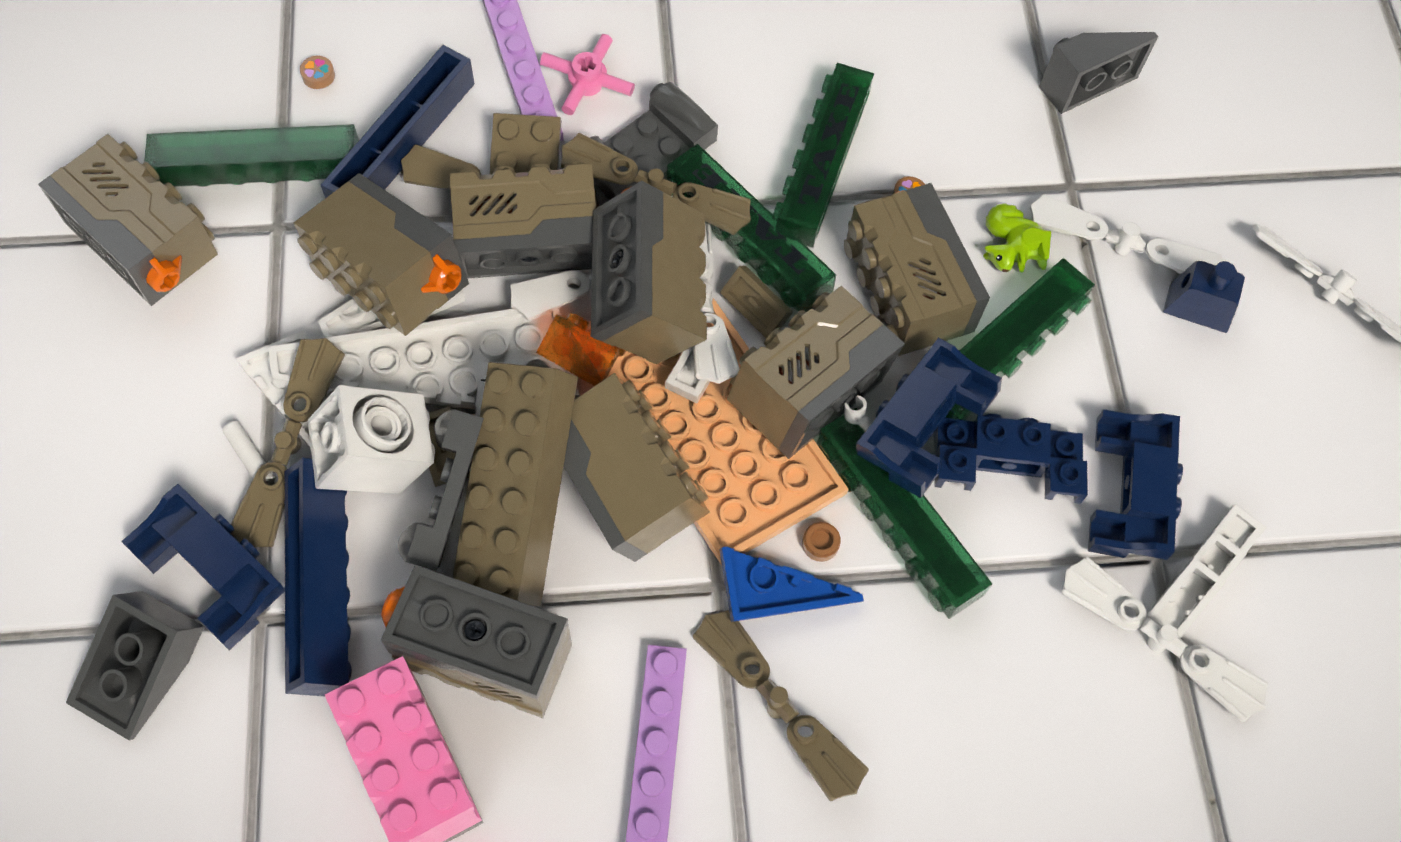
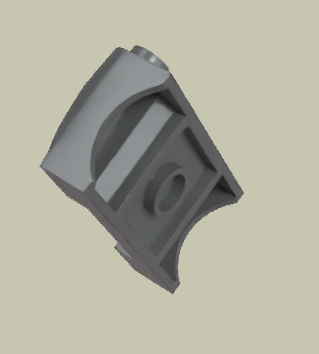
(660, 134)
(425, 543)

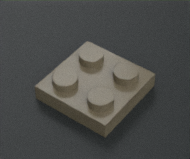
(525, 141)

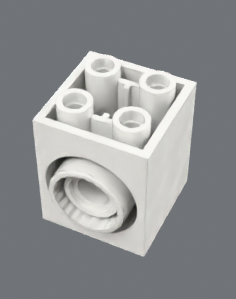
(370, 440)

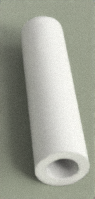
(246, 450)

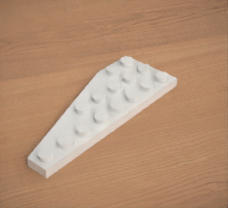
(434, 358)

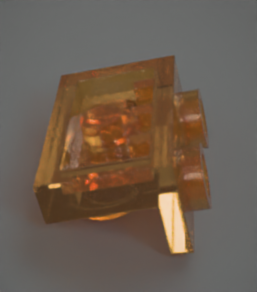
(573, 348)

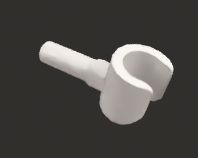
(857, 416)

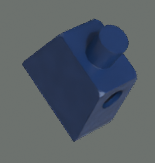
(1206, 295)

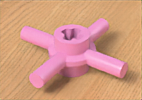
(587, 74)

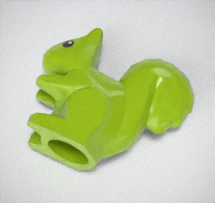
(1023, 239)

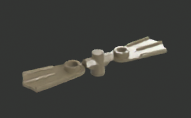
(433, 168)
(720, 207)
(264, 504)
(824, 755)

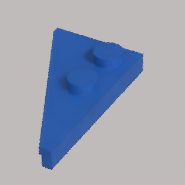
(765, 589)

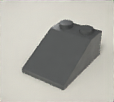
(1094, 65)
(133, 662)

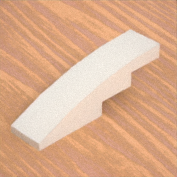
(1207, 570)

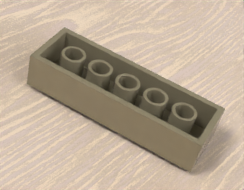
(515, 480)

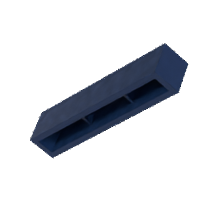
(406, 121)
(315, 585)

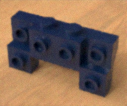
(918, 408)
(1012, 448)
(1147, 489)
(207, 545)

